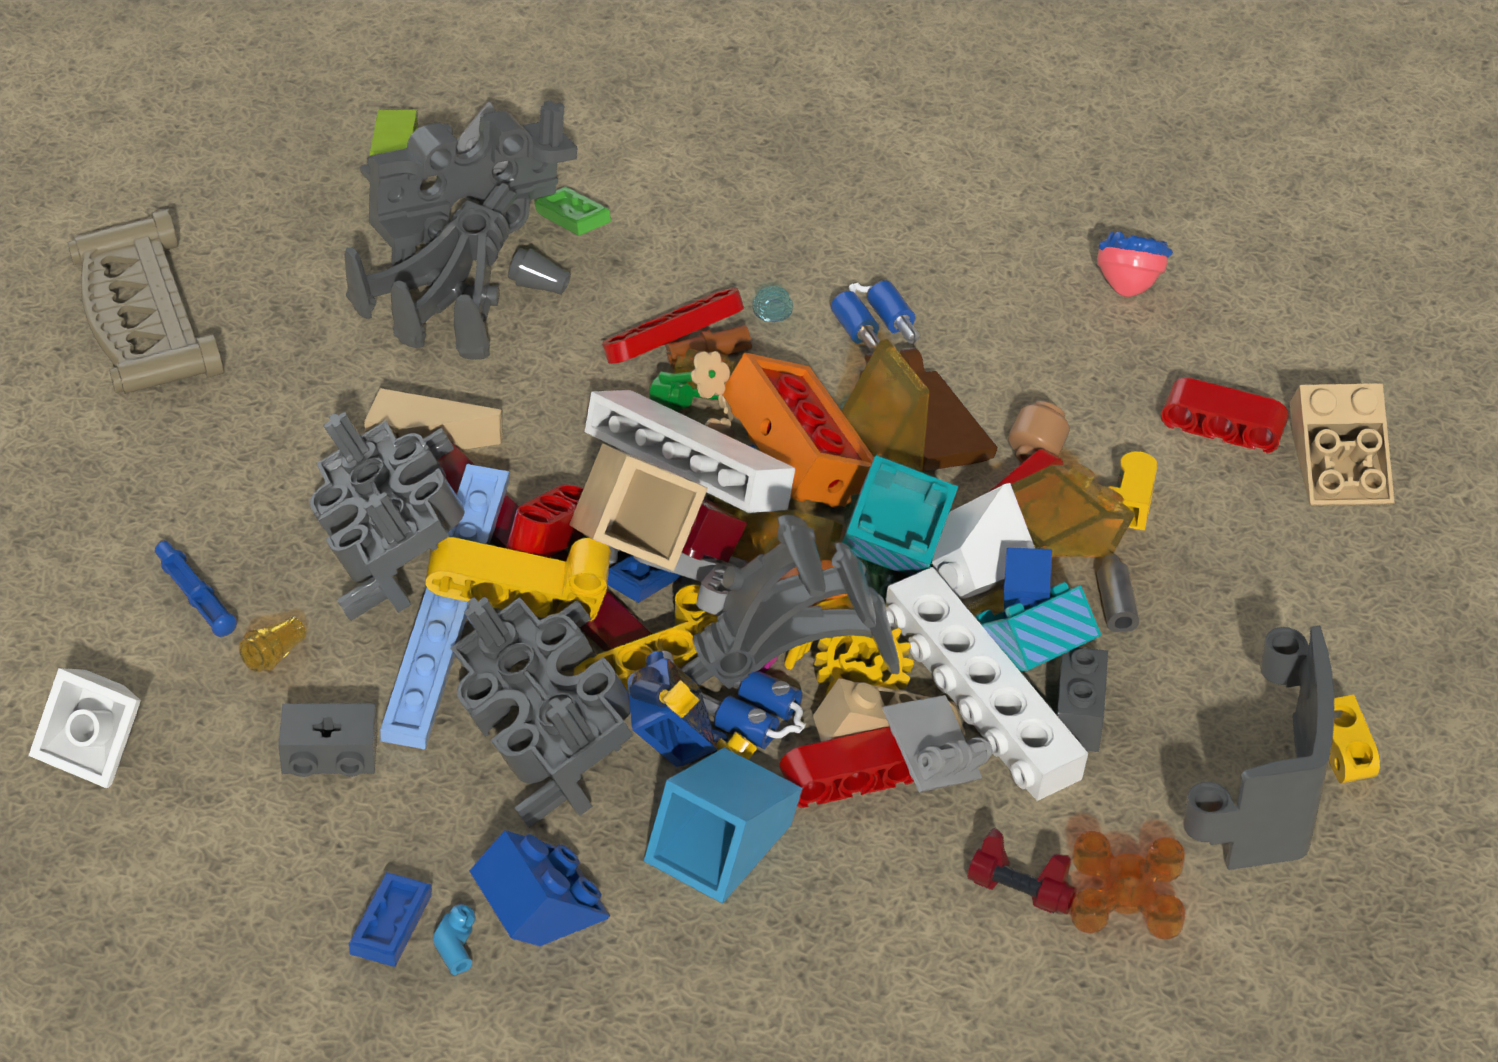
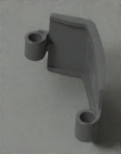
(1281, 797)

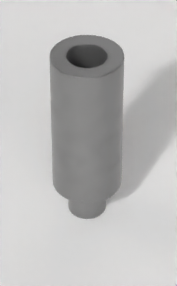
(1117, 595)

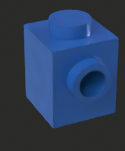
(1027, 577)

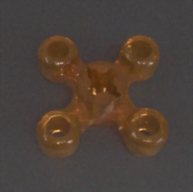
(1128, 885)

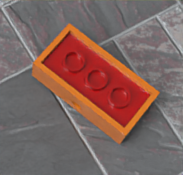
(800, 425)

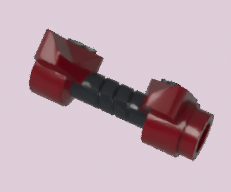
(1049, 890)

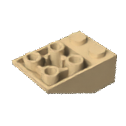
(1343, 443)

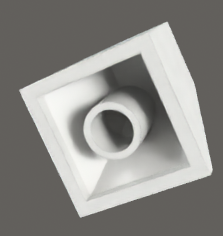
(976, 542)
(85, 725)

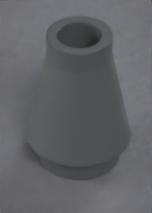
(537, 272)

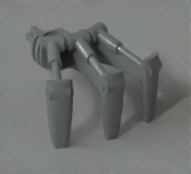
(443, 265)
(775, 615)

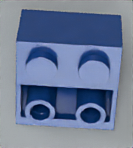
(537, 889)

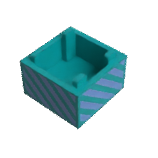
(899, 517)
(1043, 630)

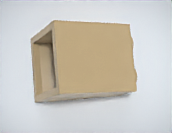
(638, 507)

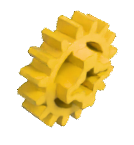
(866, 649)

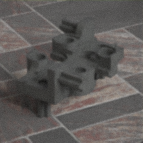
(414, 216)
(382, 506)
(583, 708)

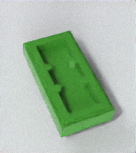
(572, 211)

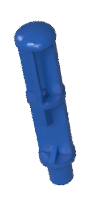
(198, 592)

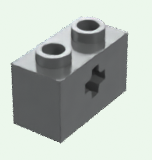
(1082, 694)
(328, 739)

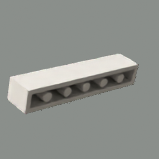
(690, 450)

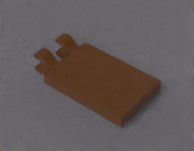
(951, 430)

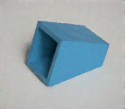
(719, 822)

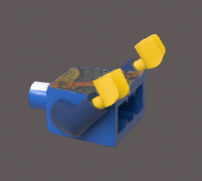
(672, 714)

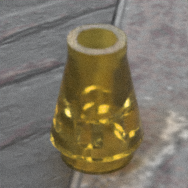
(270, 644)

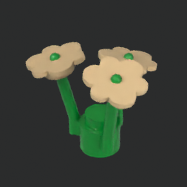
(710, 374)

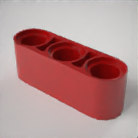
(1225, 414)
(543, 523)
(846, 766)

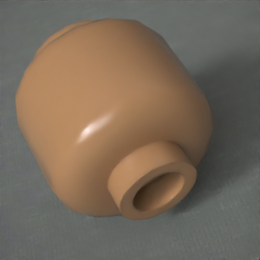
(1038, 428)

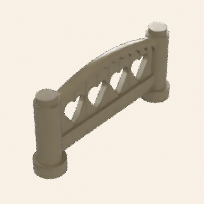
(177, 352)

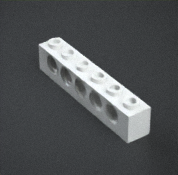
(985, 684)

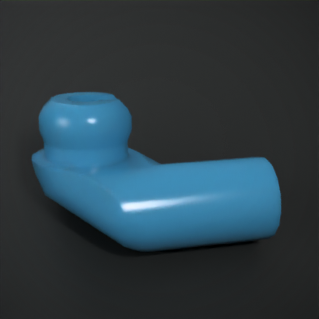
(452, 936)

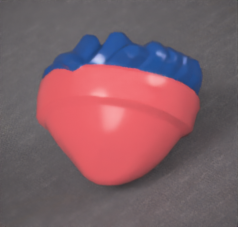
(1132, 262)

